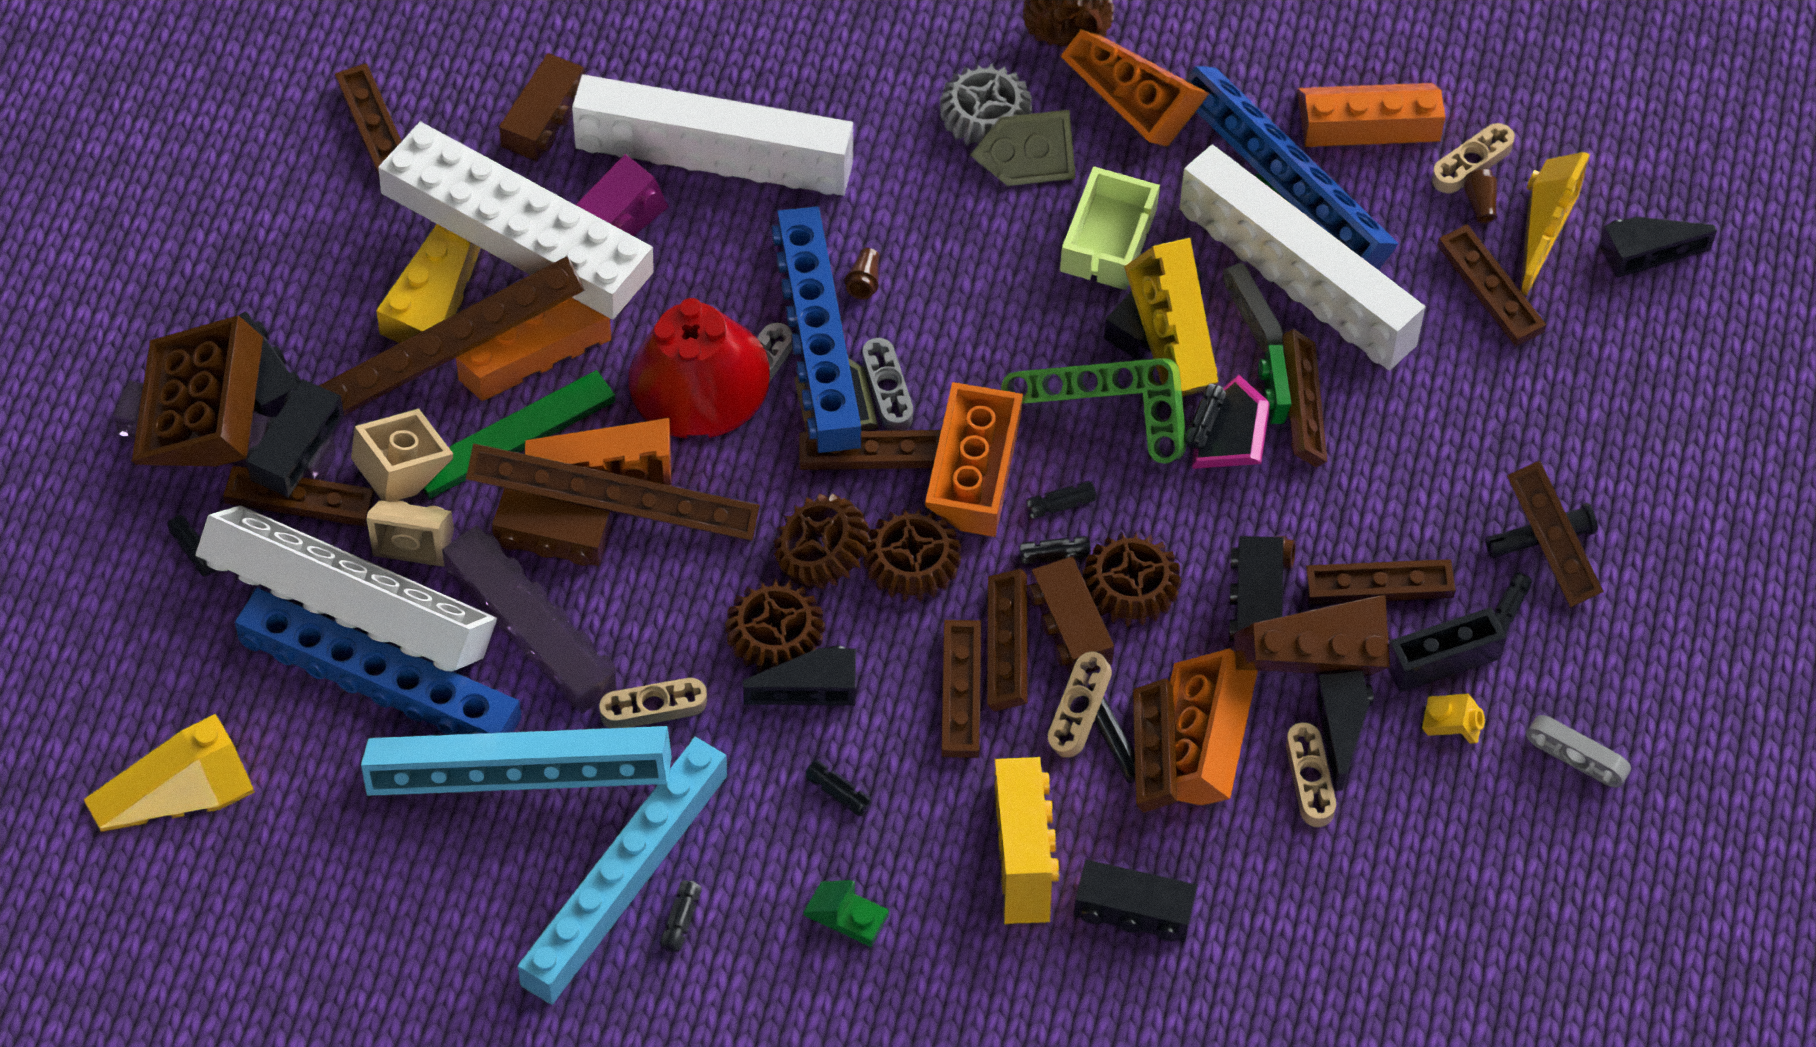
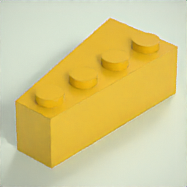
(429, 286)
(1173, 312)
(1025, 839)

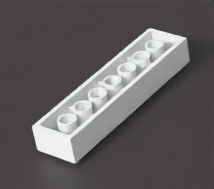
(713, 135)
(514, 217)
(1301, 257)
(345, 588)

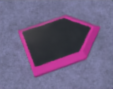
(1237, 430)

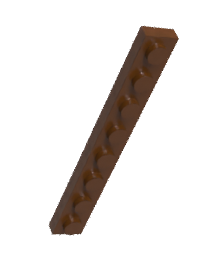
(456, 335)
(612, 492)

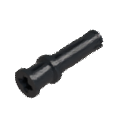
(1582, 520)

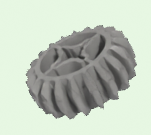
(984, 99)

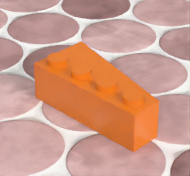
(1140, 91)
(532, 348)
(627, 450)

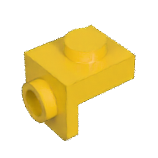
(1453, 716)

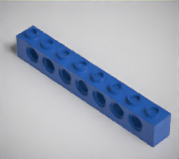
(1289, 167)
(818, 330)
(267, 613)

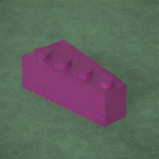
(625, 197)

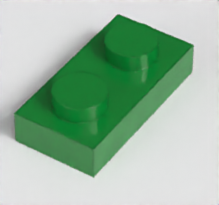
(1276, 391)

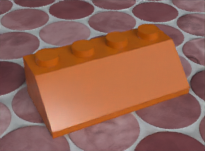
(1371, 114)
(974, 457)
(1209, 724)

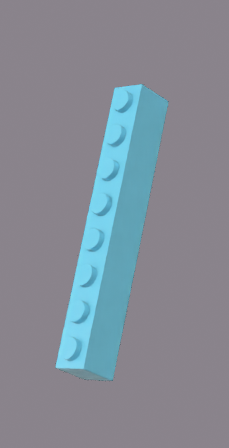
(517, 761)
(622, 871)

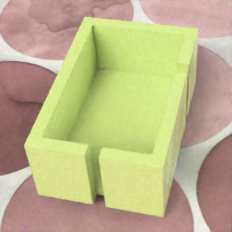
(1109, 227)

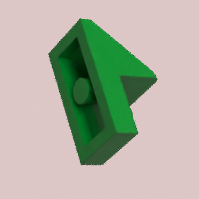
(845, 912)

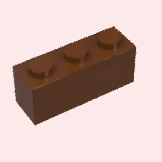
(541, 108)
(551, 528)
(1069, 613)

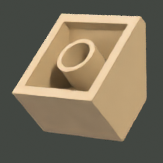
(399, 454)
(409, 531)

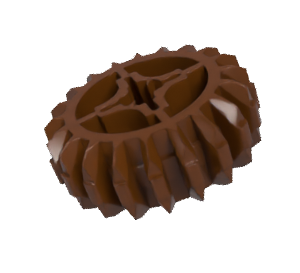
(1062, 19)
(842, 532)
(929, 543)
(1146, 565)
(788, 611)

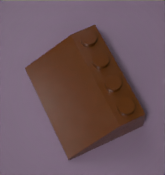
(199, 396)

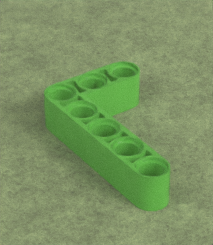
(1109, 385)

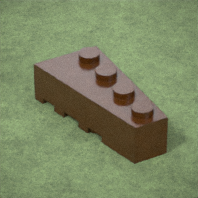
(1319, 640)

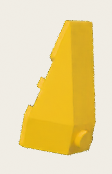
(1550, 203)
(180, 776)

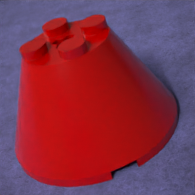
(699, 372)

